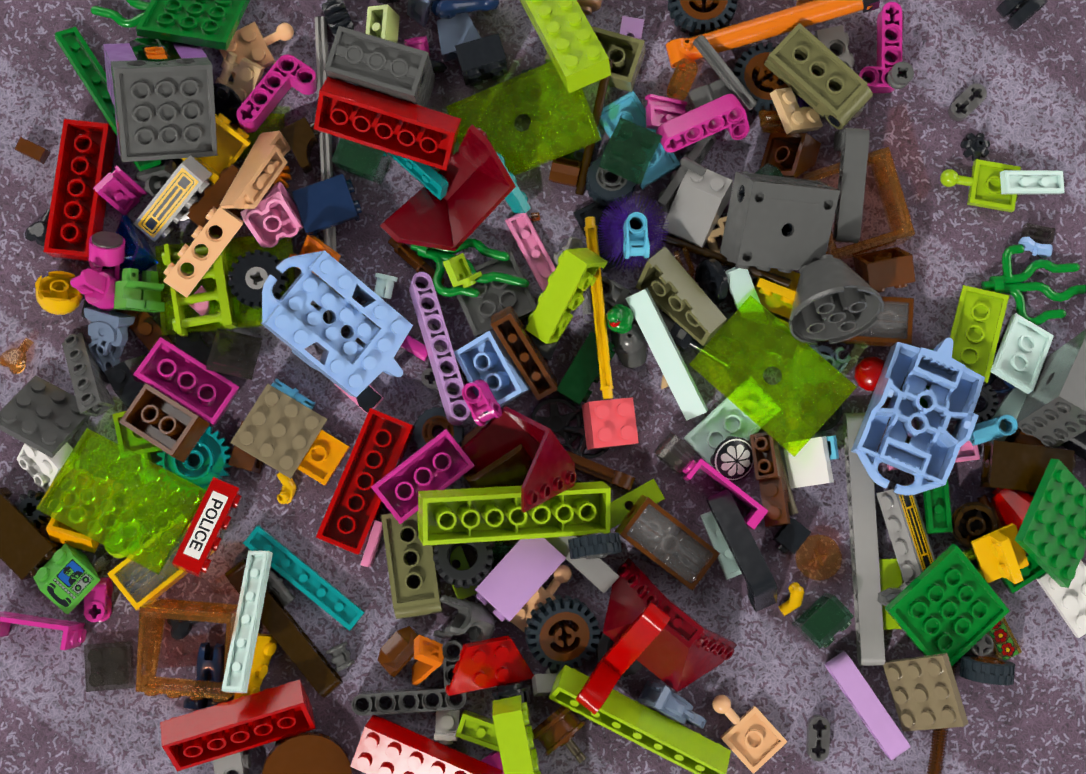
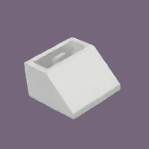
(41, 466)

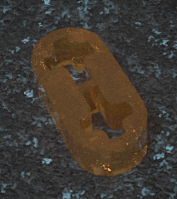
(682, 79)

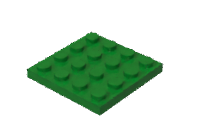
(193, 21)
(1056, 524)
(947, 606)

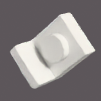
(446, 726)

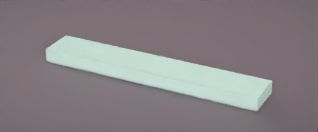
(666, 354)
(247, 622)

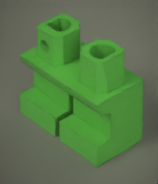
(139, 295)

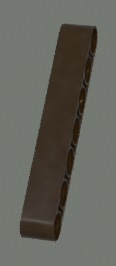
(292, 638)

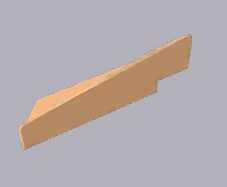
(257, 172)

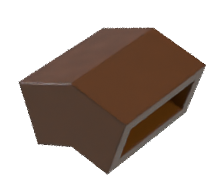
(565, 171)

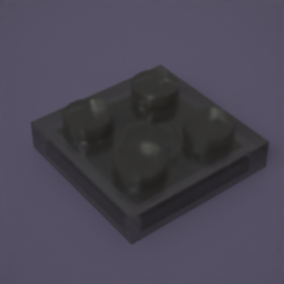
(234, 354)
(109, 666)

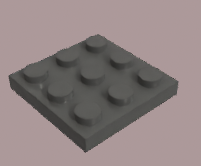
(495, 296)
(42, 416)

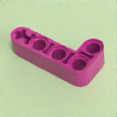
(886, 47)
(252, 115)
(705, 121)

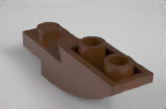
(771, 478)

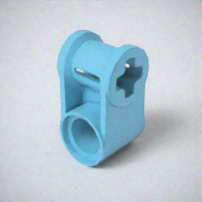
(636, 241)

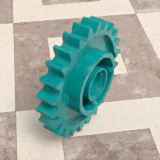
(212, 460)

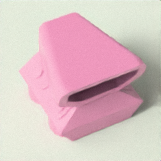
(273, 217)

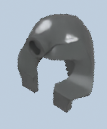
(470, 618)

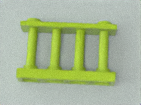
(222, 293)

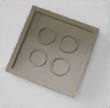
(279, 431)
(925, 693)

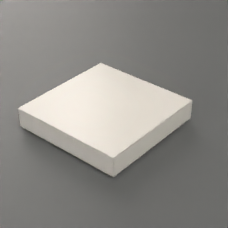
(810, 465)

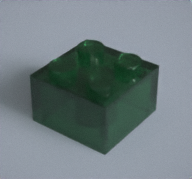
(630, 151)
(361, 160)
(823, 620)

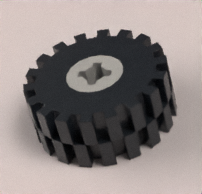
(250, 266)

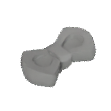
(573, 243)

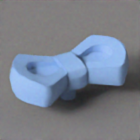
(1042, 250)

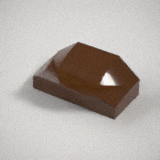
(398, 650)

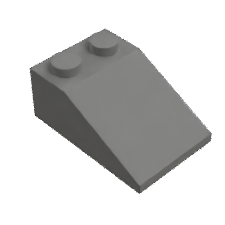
(698, 206)

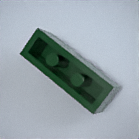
(582, 372)

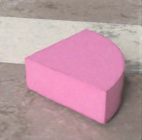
(203, 307)

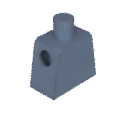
(455, 32)

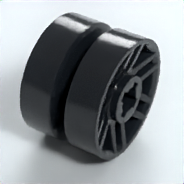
(1021, 10)

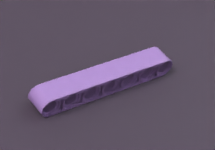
(439, 337)

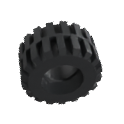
(467, 577)

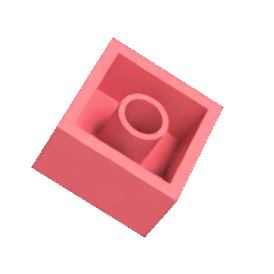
(610, 423)

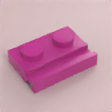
(662, 109)
(120, 190)

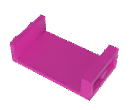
(757, 511)
(73, 631)

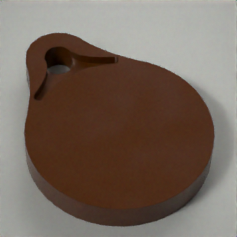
(307, 755)

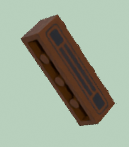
(524, 352)

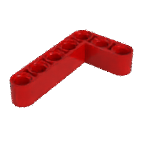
(621, 656)

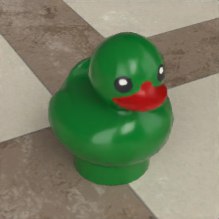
(620, 319)

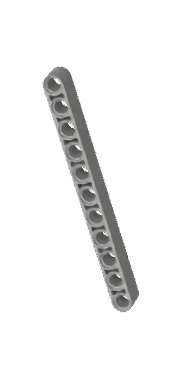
(863, 550)

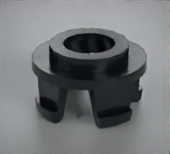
(511, 690)

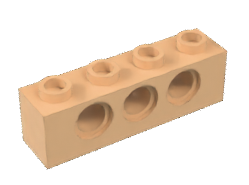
(185, 282)

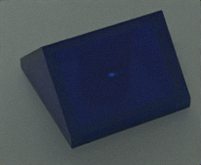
(137, 250)

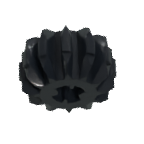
(337, 15)
(27, 503)

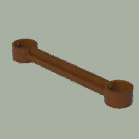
(602, 472)

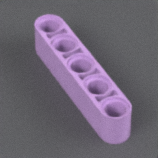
(867, 705)

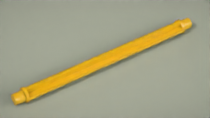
(599, 315)

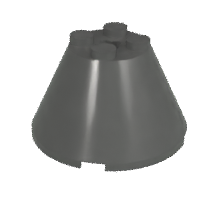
(832, 303)

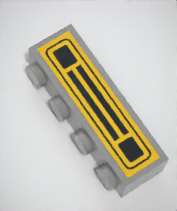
(173, 198)
(906, 532)

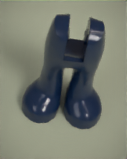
(450, 8)
(203, 668)

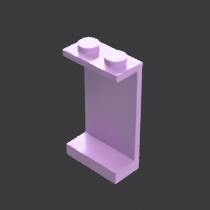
(518, 576)

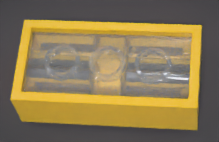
(143, 585)

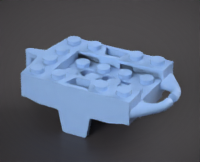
(301, 324)
(931, 448)

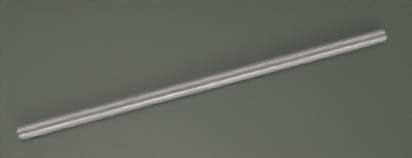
(325, 139)

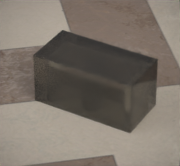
(1038, 233)

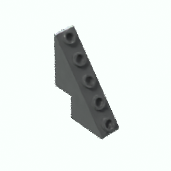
(86, 377)

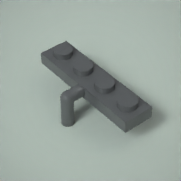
(690, 161)

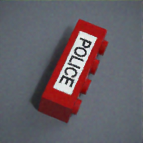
(206, 527)

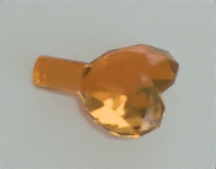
(16, 357)

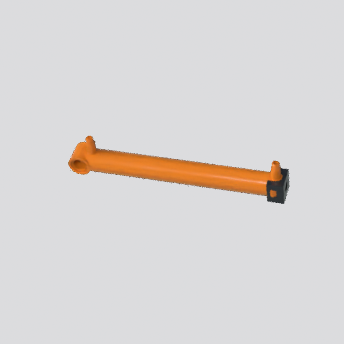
(767, 26)

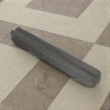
(724, 72)

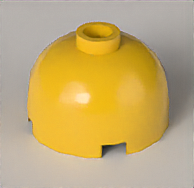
(56, 293)

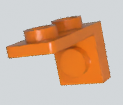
(429, 657)

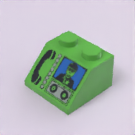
(67, 578)

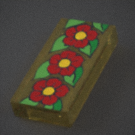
(1004, 641)

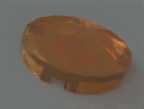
(818, 557)

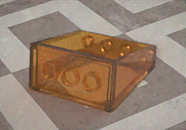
(892, 201)
(150, 633)

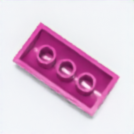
(187, 381)
(430, 468)

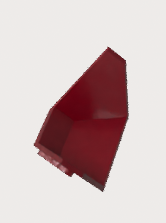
(474, 190)
(551, 466)
(683, 647)

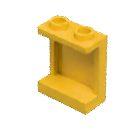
(230, 146)

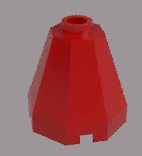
(1011, 505)

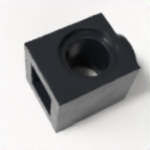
(791, 537)

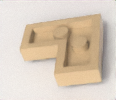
(792, 117)

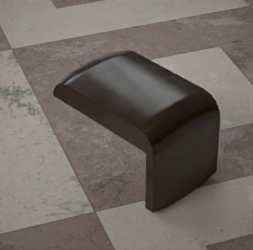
(505, 471)

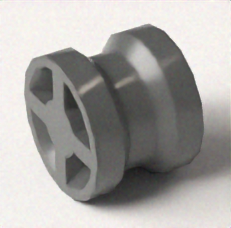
(900, 80)

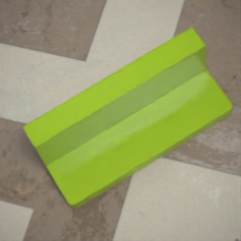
(478, 730)

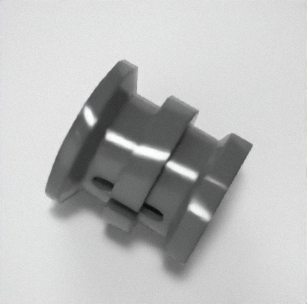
(340, 656)

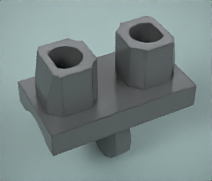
(157, 176)

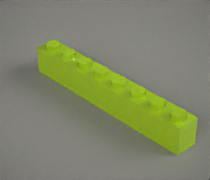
(644, 726)

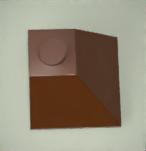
(791, 153)

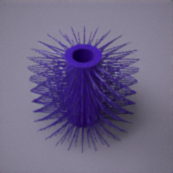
(616, 224)

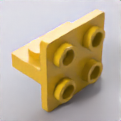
(776, 297)
(1000, 555)

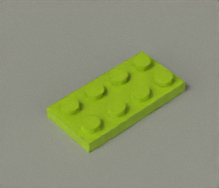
(977, 328)

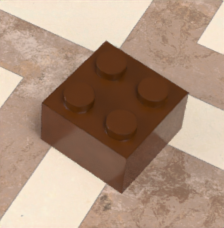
(885, 268)

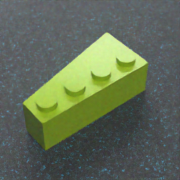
(564, 293)

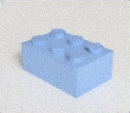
(489, 361)

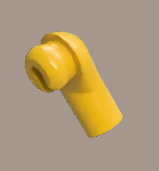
(288, 489)
(795, 600)

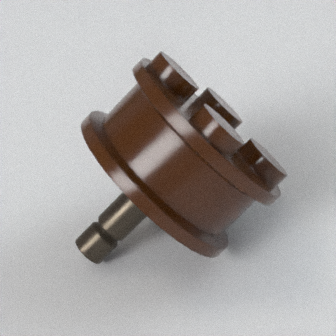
(559, 731)

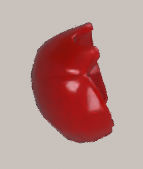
(868, 372)

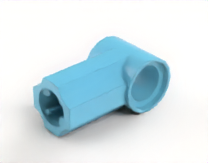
(991, 430)

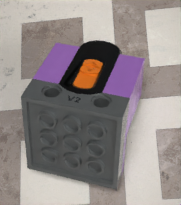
(161, 99)

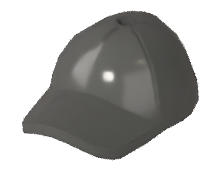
(630, 350)

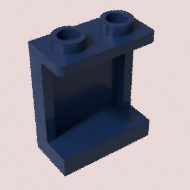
(326, 204)

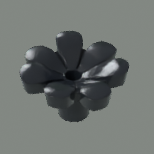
(975, 146)

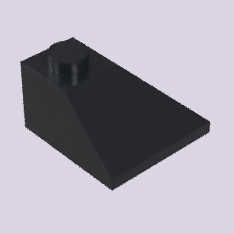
(123, 380)

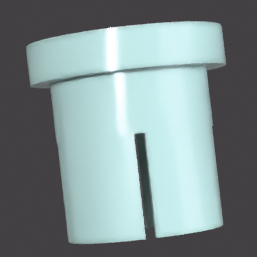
(384, 285)

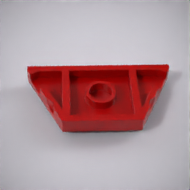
(488, 665)

